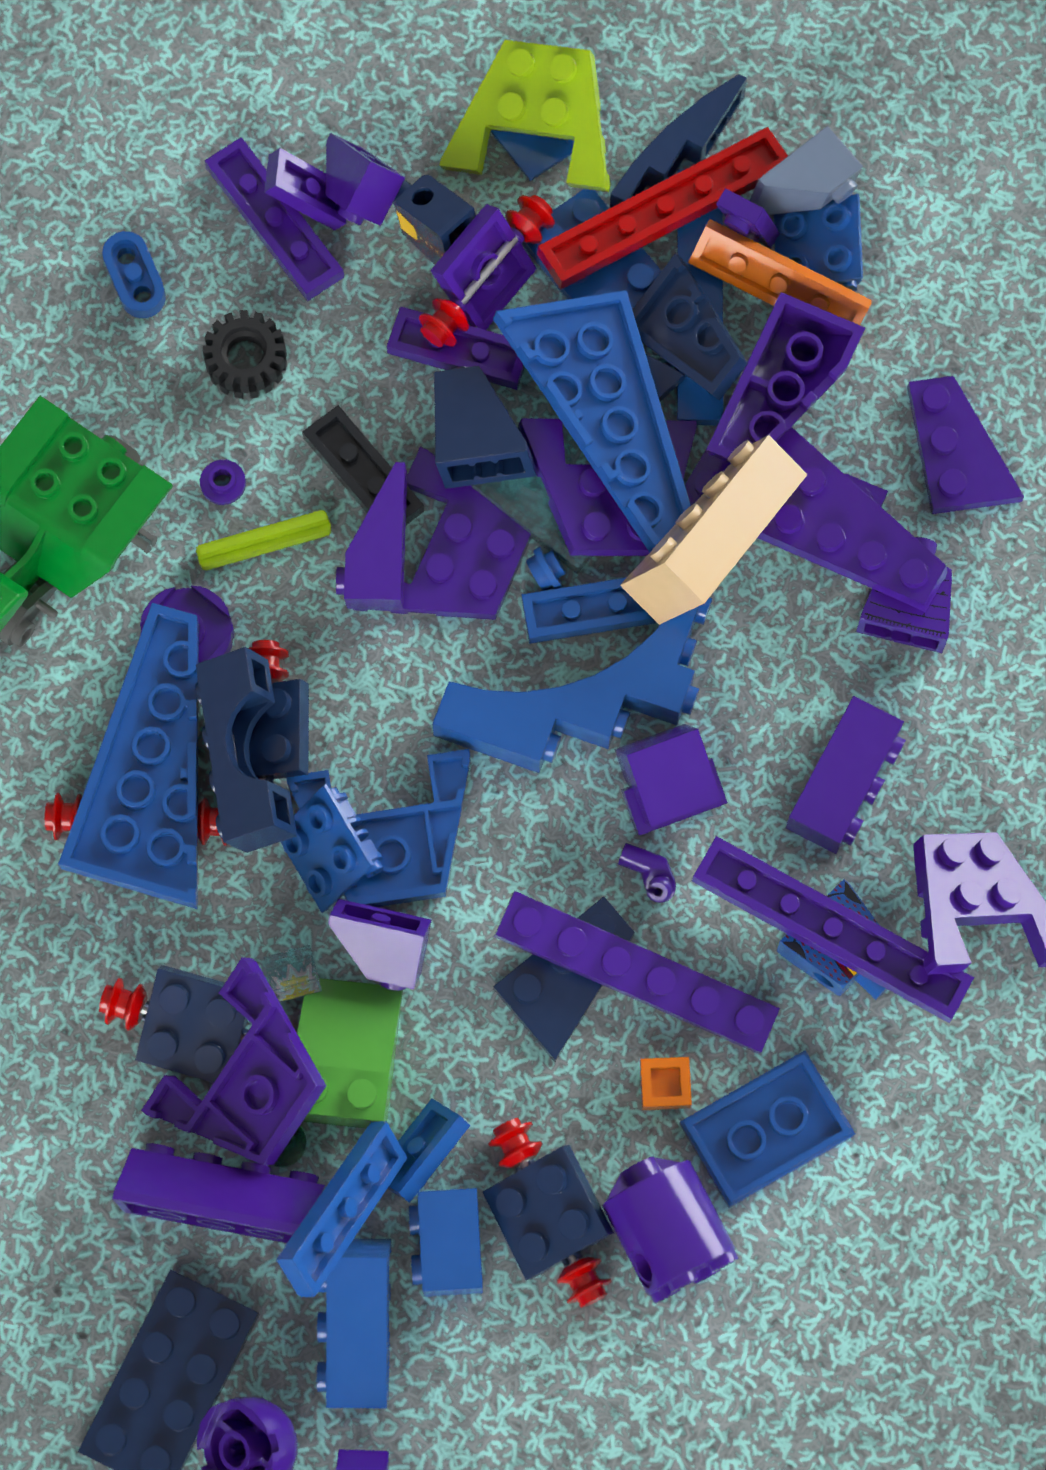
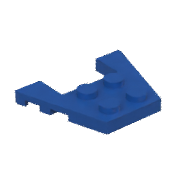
(412, 839)

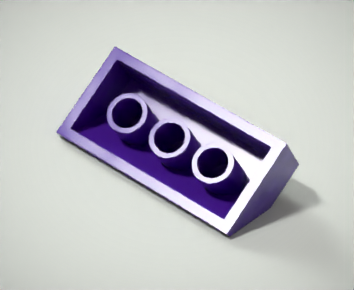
(215, 1195)

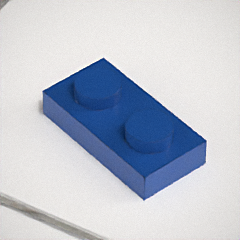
(426, 1146)

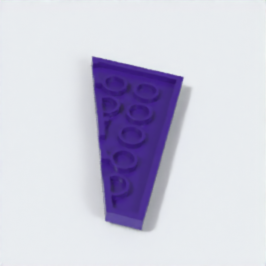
(841, 528)

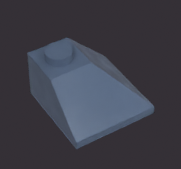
(809, 177)

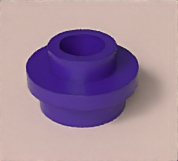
(222, 494)

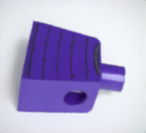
(905, 624)

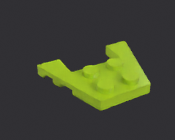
(540, 94)

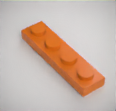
(769, 273)

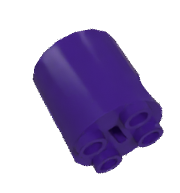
(667, 1226)

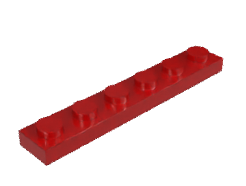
(659, 209)

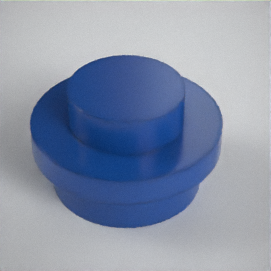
(546, 569)

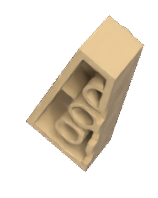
(715, 530)

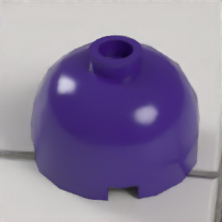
(247, 1436)

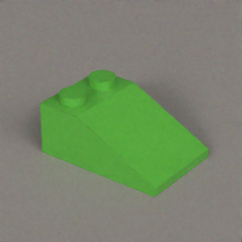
(352, 1042)

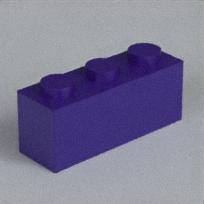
(847, 776)

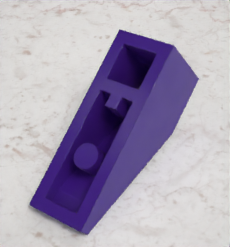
(377, 553)

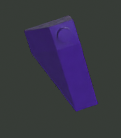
(787, 372)

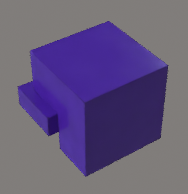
(668, 778)

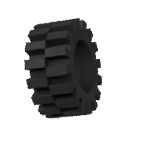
(239, 330)

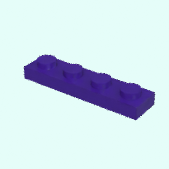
(275, 223)

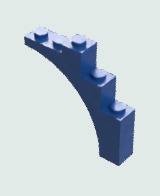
(523, 724)

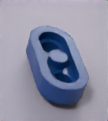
(134, 277)

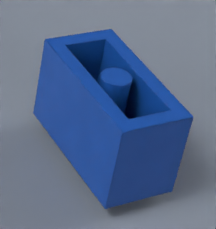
(447, 1242)

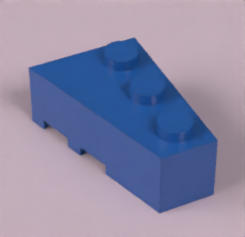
(356, 1328)

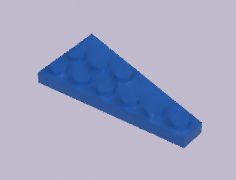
(602, 389)
(142, 793)

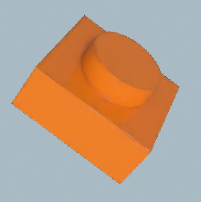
(665, 1083)

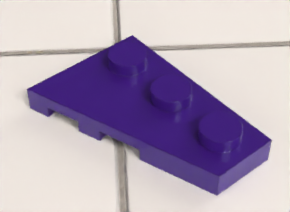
(955, 450)

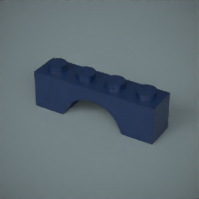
(233, 696)

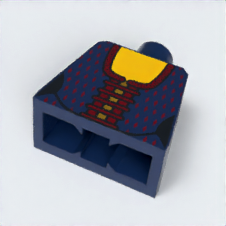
(431, 215)

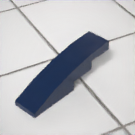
(686, 137)

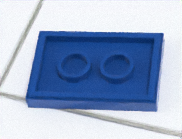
(767, 1129)

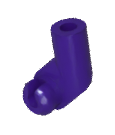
(654, 869)

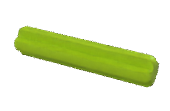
(263, 540)

